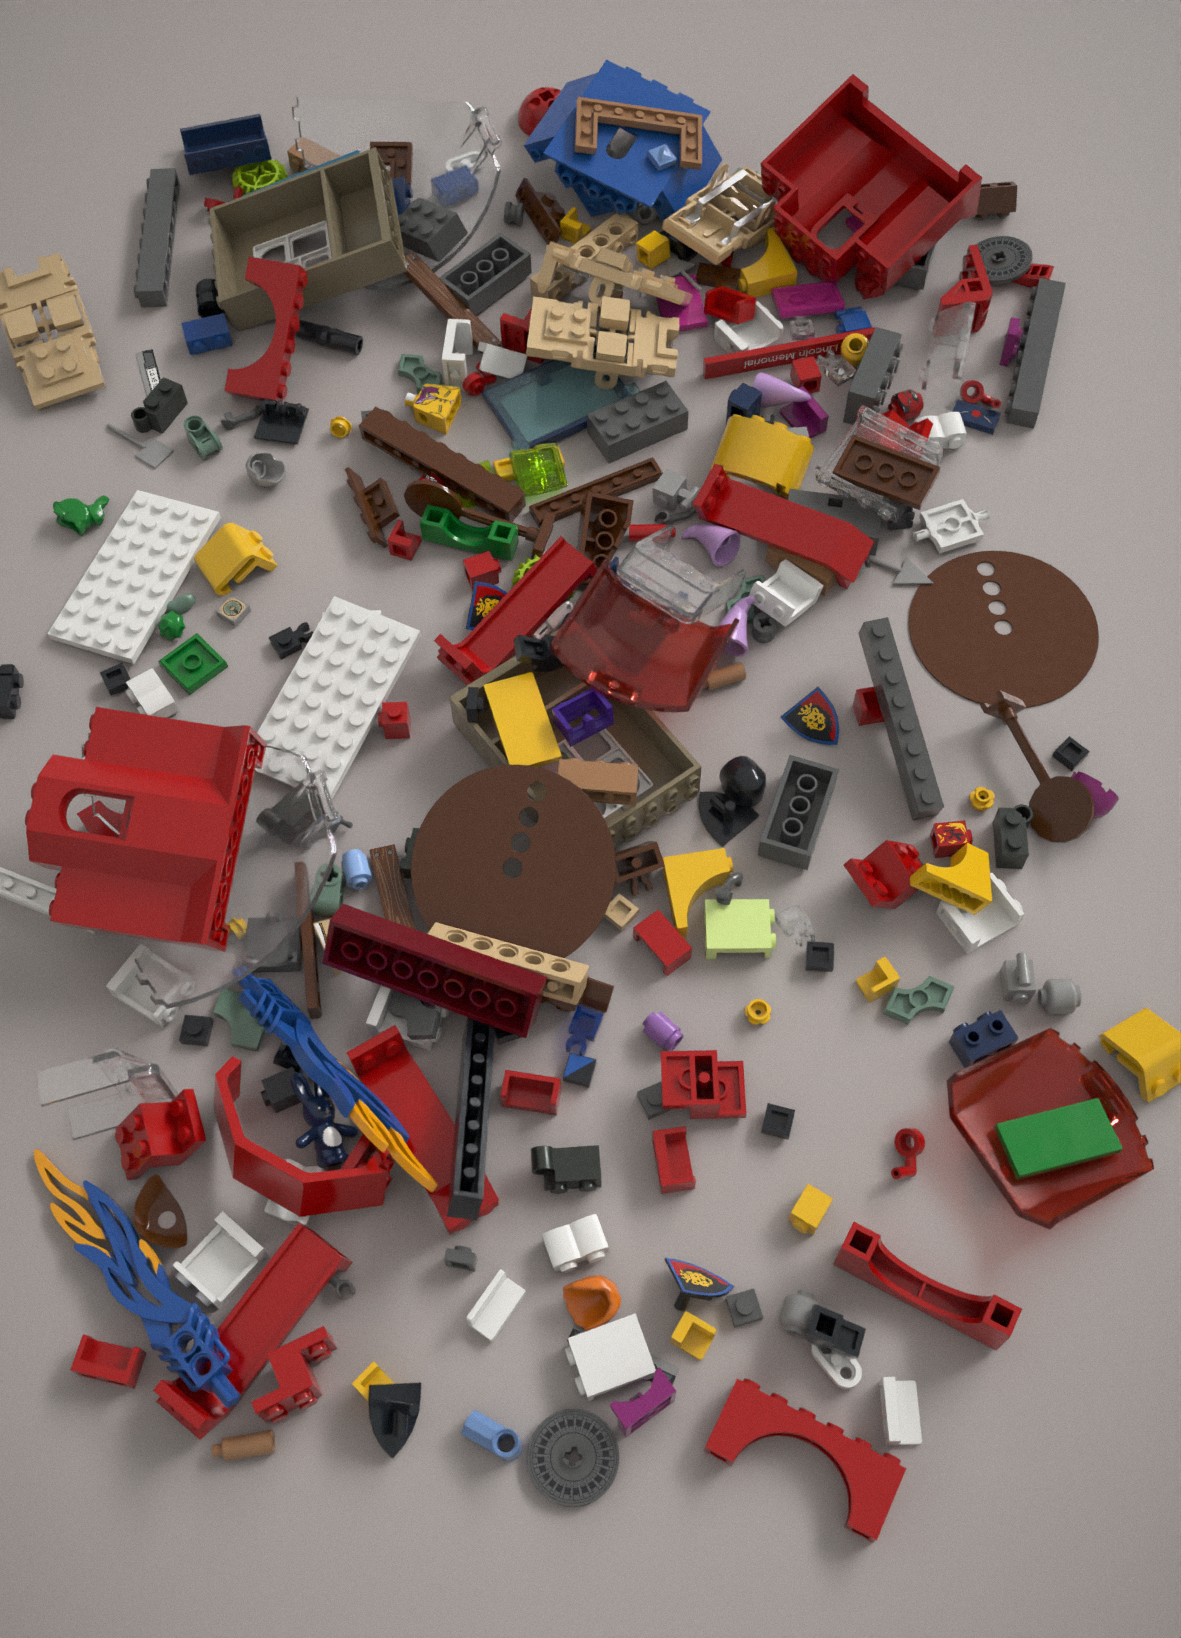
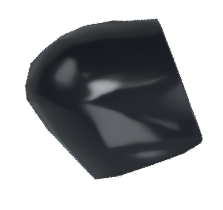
(743, 781)

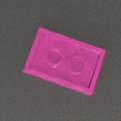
(807, 299)
(689, 316)

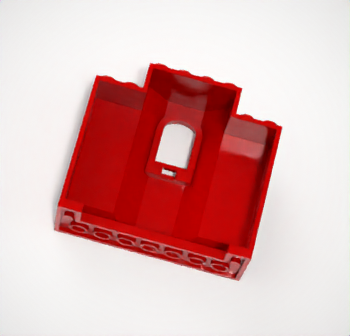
(878, 172)
(179, 854)

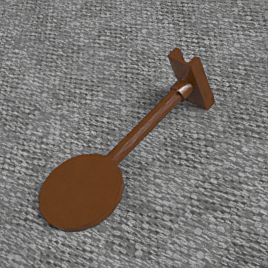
(424, 493)
(1060, 804)

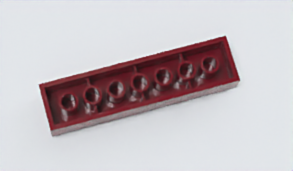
(434, 970)

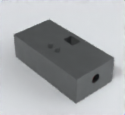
(843, 509)

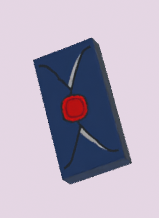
(977, 417)

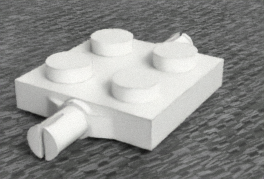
(951, 526)

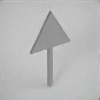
(677, 266)
(907, 575)

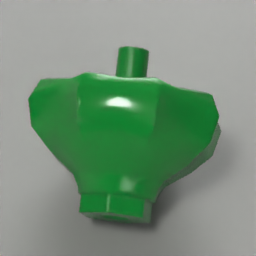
(171, 625)

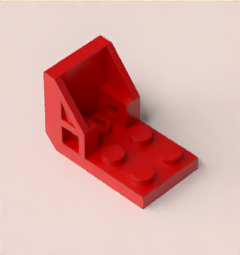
(972, 287)

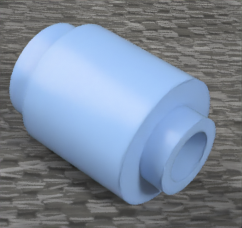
(356, 869)

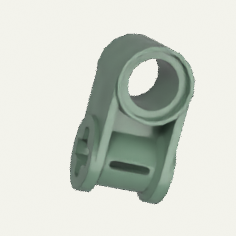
(201, 436)
(331, 895)

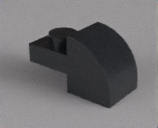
(537, 653)
(831, 1331)

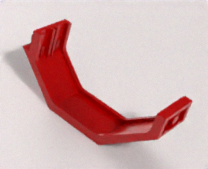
(283, 1182)

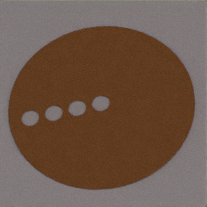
(1050, 637)
(564, 872)

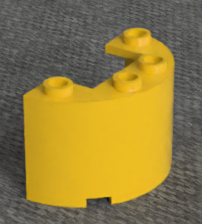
(764, 453)

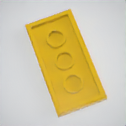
(522, 721)

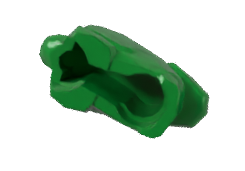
(78, 515)

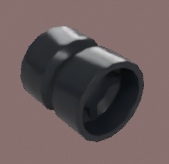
(206, 298)

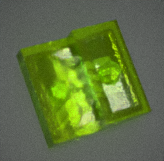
(538, 469)

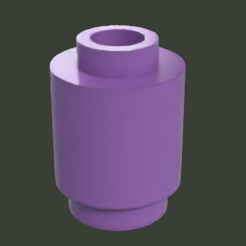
(662, 1031)

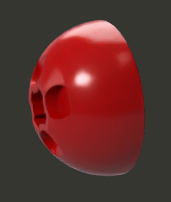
(535, 107)

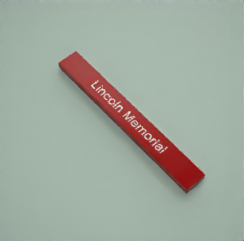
(776, 355)

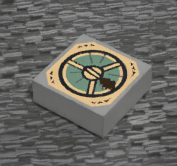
(233, 610)

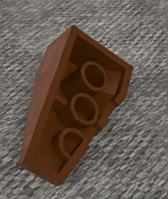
(602, 526)

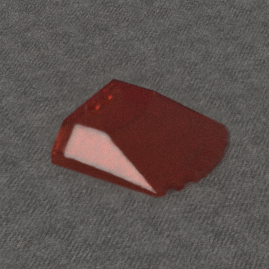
(636, 649)
(1032, 1079)

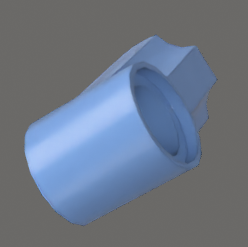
(490, 1435)

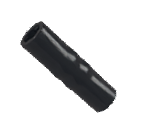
(330, 337)

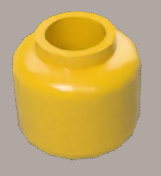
(854, 348)

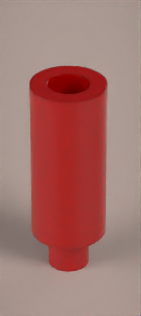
(640, 531)

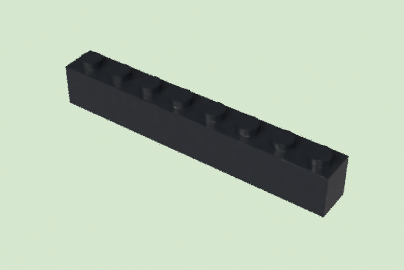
(471, 1121)

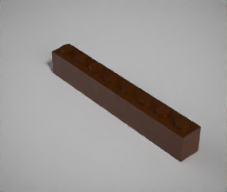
(434, 458)

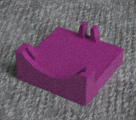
(637, 1412)

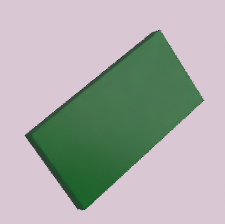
(1057, 1138)

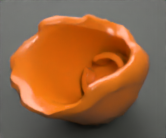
(592, 1301)

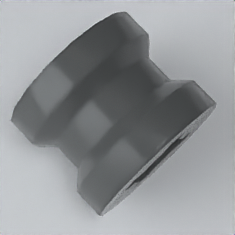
(514, 213)
(766, 633)

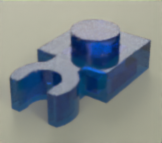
(584, 1027)

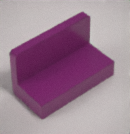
(806, 414)

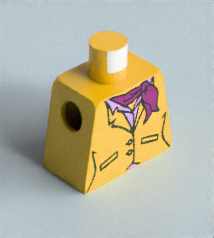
(435, 406)

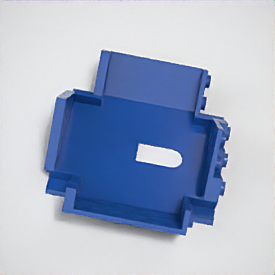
(626, 182)

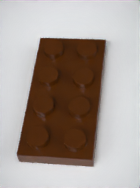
(886, 472)

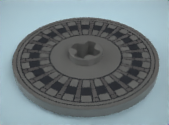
(1005, 258)
(551, 1470)

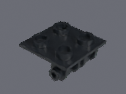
(281, 421)

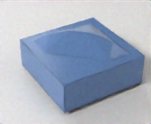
(661, 157)

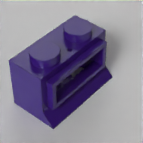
(579, 706)

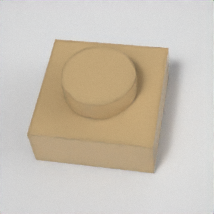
(621, 912)

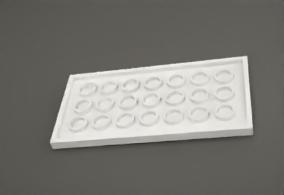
(134, 576)
(339, 688)

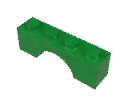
(443, 528)

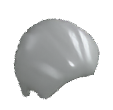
(265, 469)

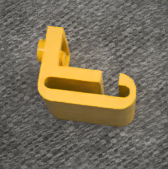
(232, 554)
(1148, 1050)

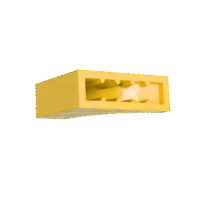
(769, 272)
(689, 877)
(962, 884)

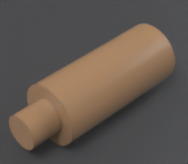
(725, 676)
(245, 1446)

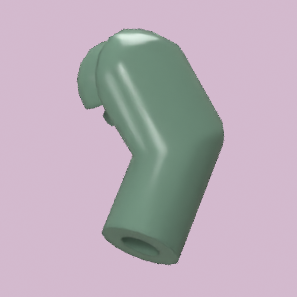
(181, 604)

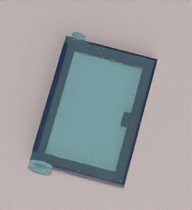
(551, 402)

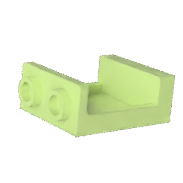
(738, 927)

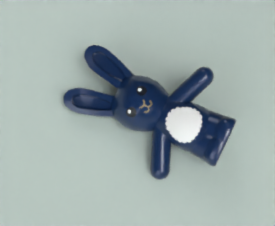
(320, 1115)

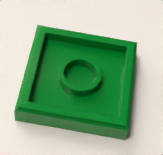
(193, 663)

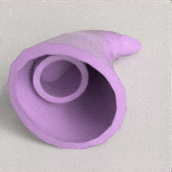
(777, 391)
(719, 541)
(738, 643)

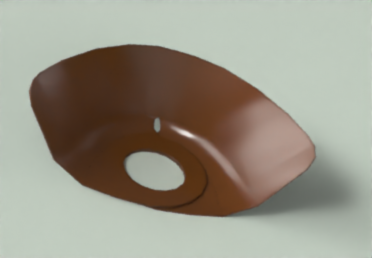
(149, 1205)

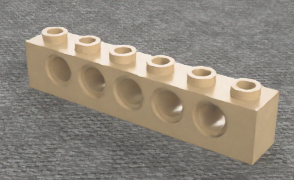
(613, 234)
(564, 977)

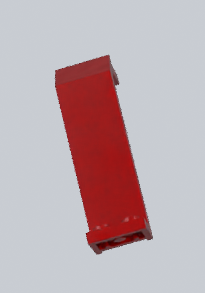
(783, 525)
(518, 612)
(397, 1081)
(258, 1325)

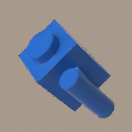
(852, 320)

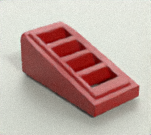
(1033, 275)

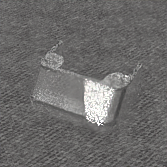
(946, 356)

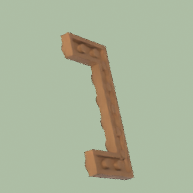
(592, 111)

